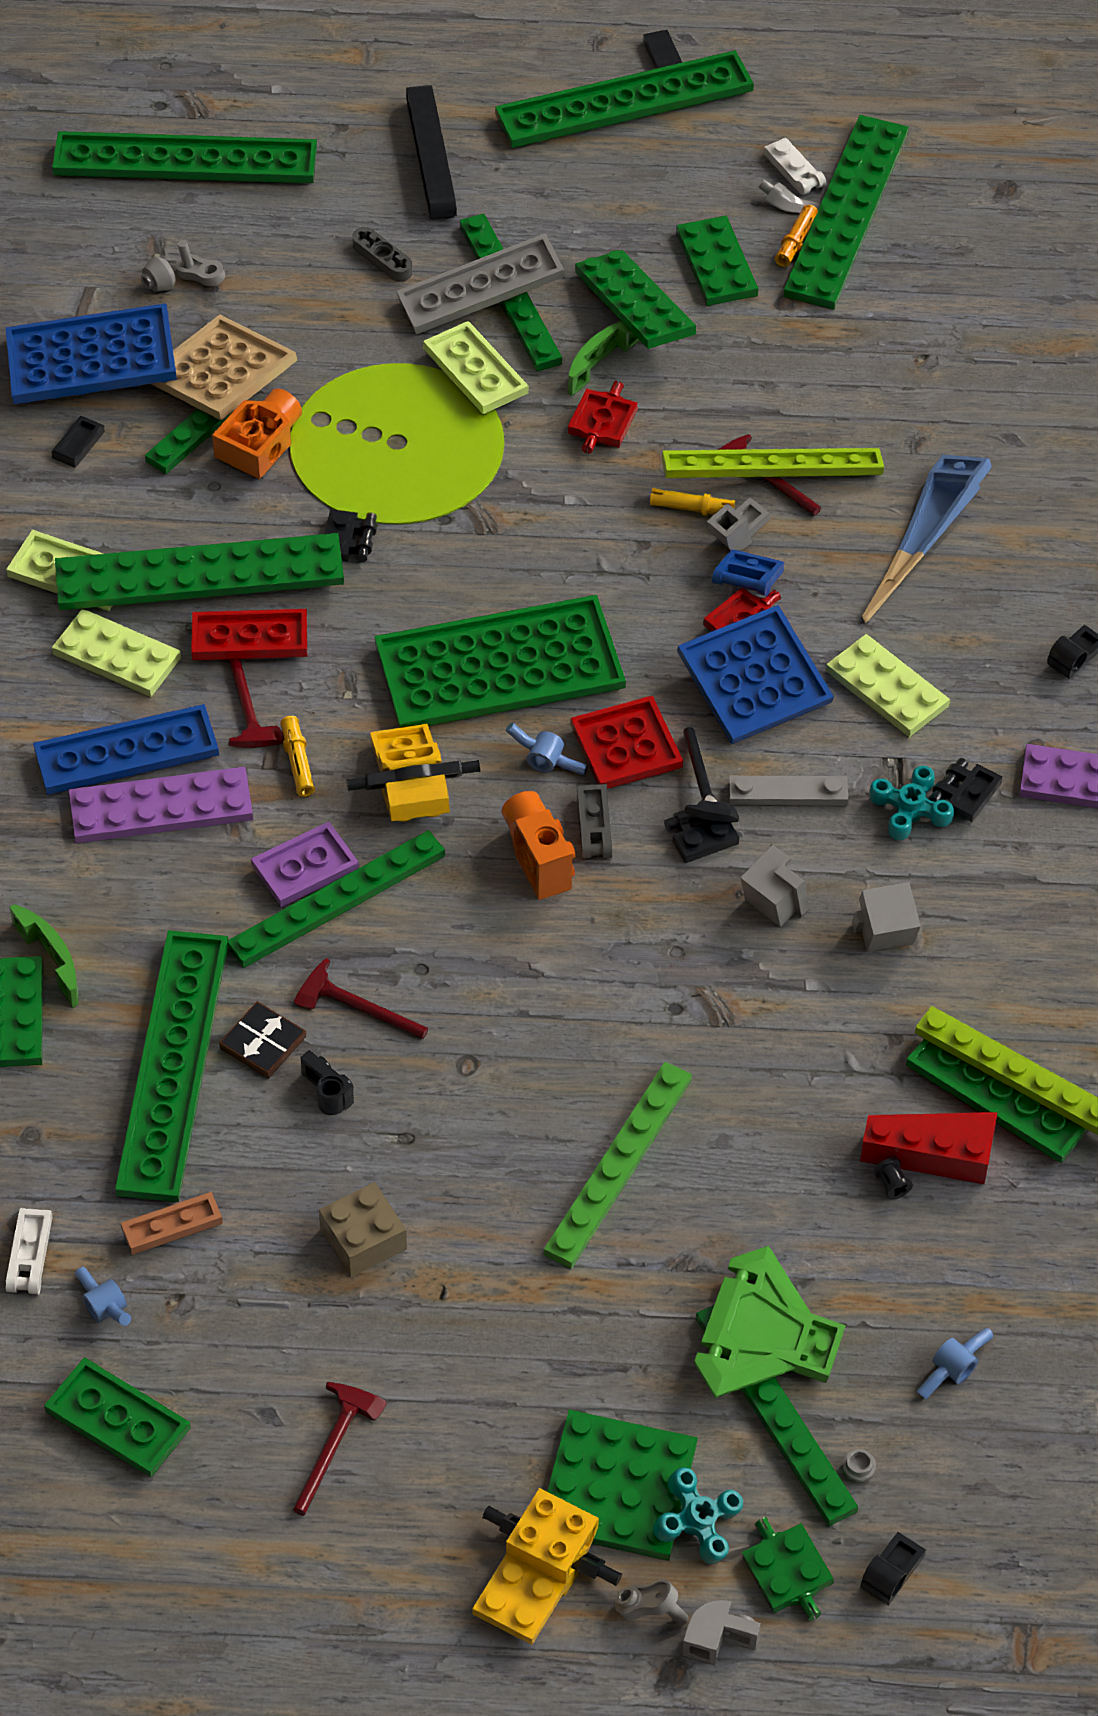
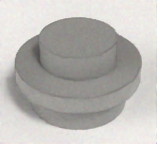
(859, 1465)

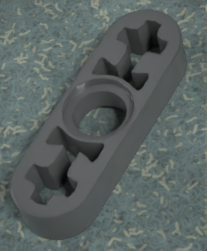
(378, 244)

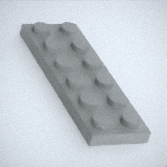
(480, 283)

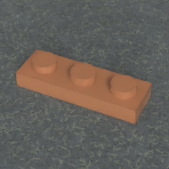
(171, 1223)

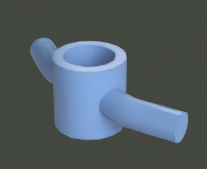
(545, 751)
(103, 1299)
(955, 1361)

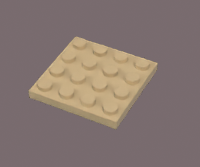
(225, 366)

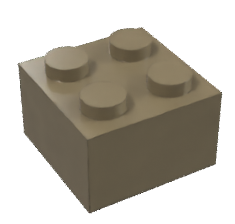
(363, 1229)

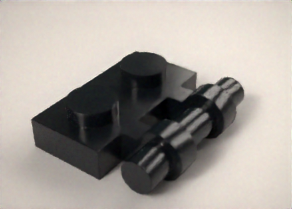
(347, 525)
(972, 794)
(701, 839)

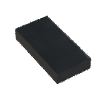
(661, 48)
(78, 441)

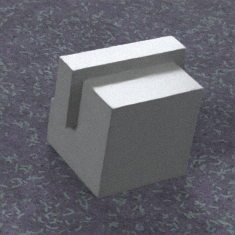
(774, 887)
(887, 917)

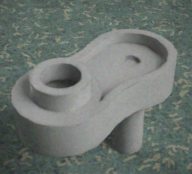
(198, 269)
(650, 1599)

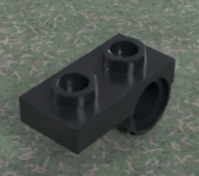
(1072, 653)
(327, 1081)
(892, 1568)

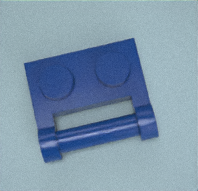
(748, 571)

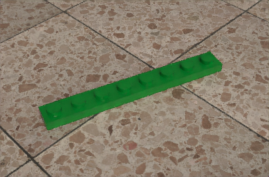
(519, 308)
(335, 898)
(796, 1444)

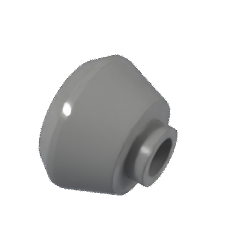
(158, 275)

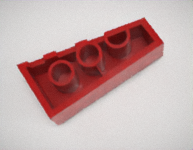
(933, 1143)

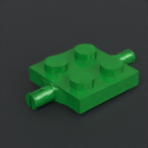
(788, 1568)

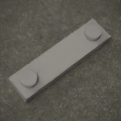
(788, 790)

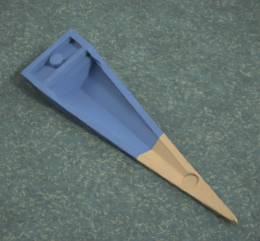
(945, 494)

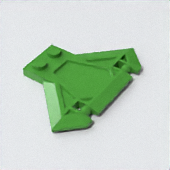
(763, 1329)

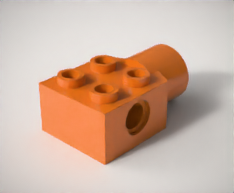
(257, 432)
(539, 844)

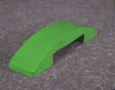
(595, 350)
(34, 928)

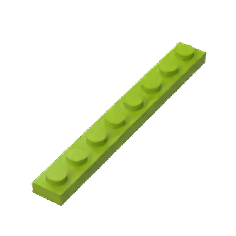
(772, 462)
(1010, 1068)

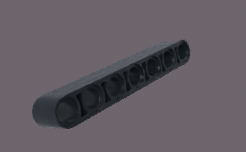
(431, 152)

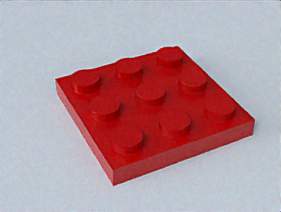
(626, 742)

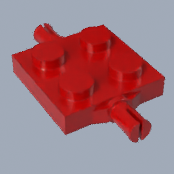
(602, 417)
(738, 607)

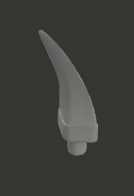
(783, 199)

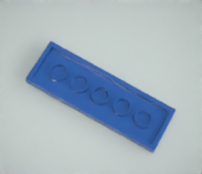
(125, 749)

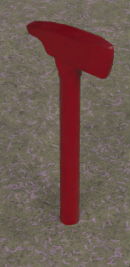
(741, 443)
(254, 734)
(319, 985)
(352, 1402)

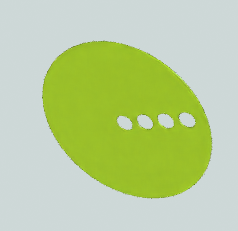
(442, 468)

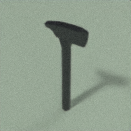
(708, 807)

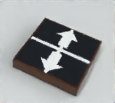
(262, 1039)

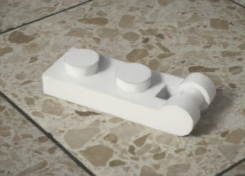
(794, 166)
(29, 1250)

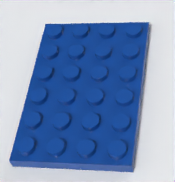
(90, 353)

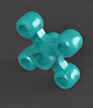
(911, 802)
(698, 1515)

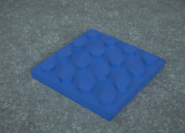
(755, 674)

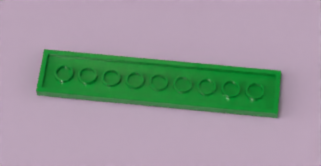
(623, 98)
(185, 157)
(846, 212)
(199, 571)
(172, 1067)

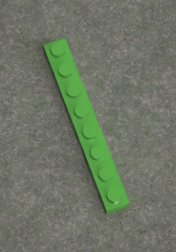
(617, 1165)

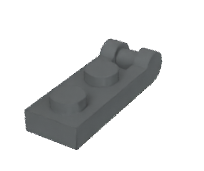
(594, 820)

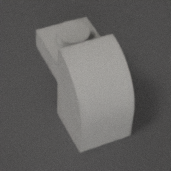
(737, 526)
(713, 1625)

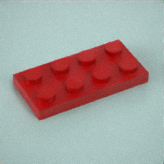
(249, 634)

